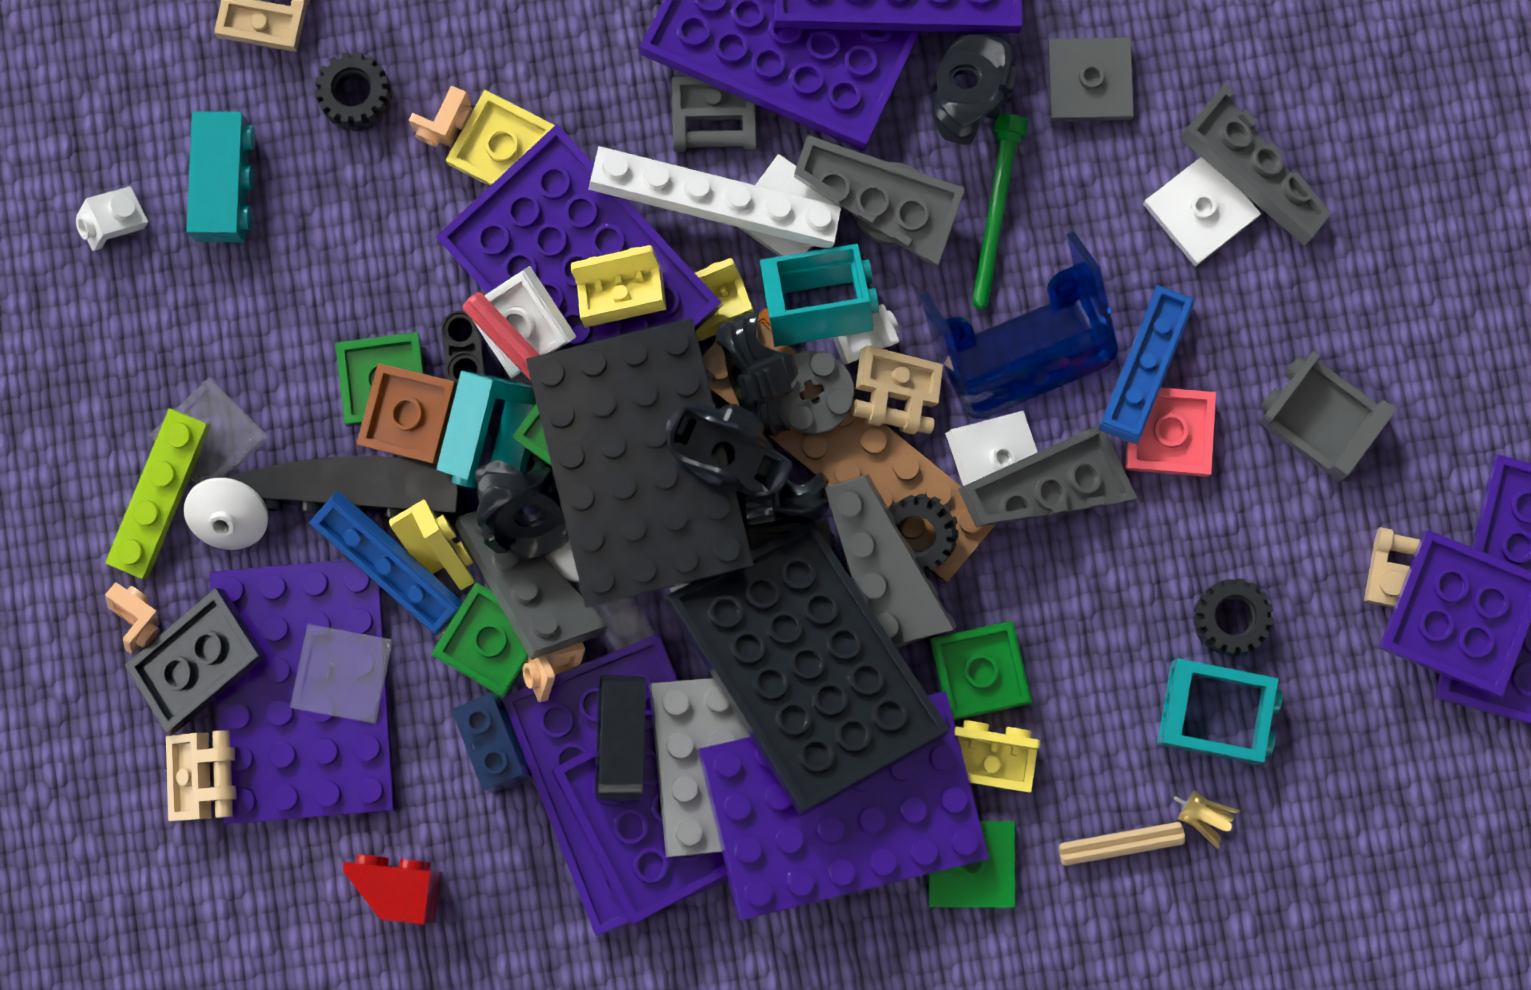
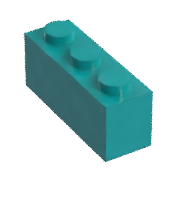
(219, 177)

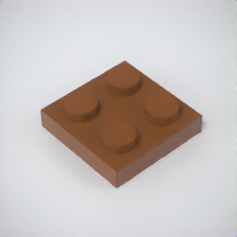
(407, 414)

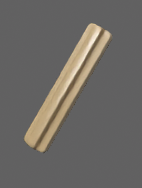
(1121, 843)

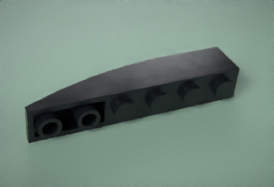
(367, 481)

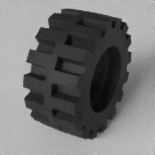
(344, 69)
(941, 520)
(1258, 609)

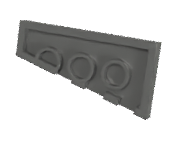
(1242, 156)
(890, 198)
(1057, 480)
(885, 564)
(532, 595)

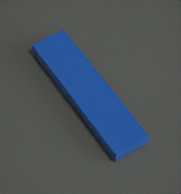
(1146, 364)
(386, 562)

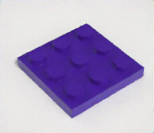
(1461, 614)

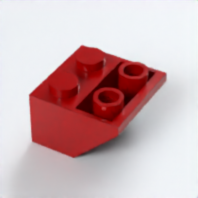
(394, 892)

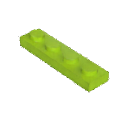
(158, 494)

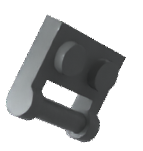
(703, 102)

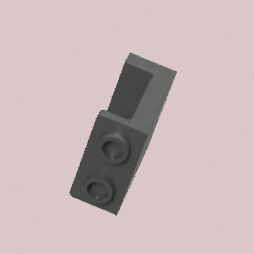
(1324, 416)

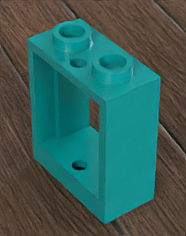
(813, 271)
(470, 423)
(1175, 707)

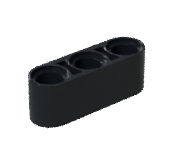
(462, 353)
(620, 738)

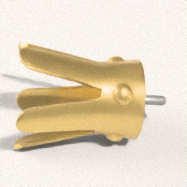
(1200, 810)

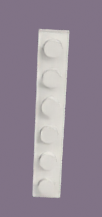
(715, 198)

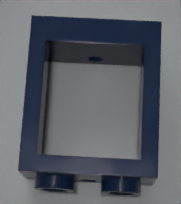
(497, 751)

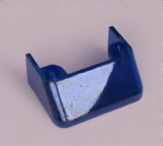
(1032, 350)

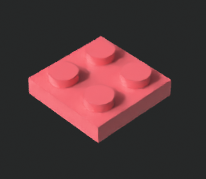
(1176, 435)

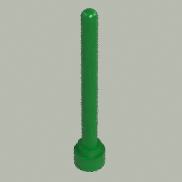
(1009, 131)

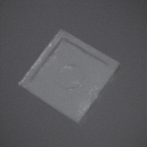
(231, 433)
(341, 673)

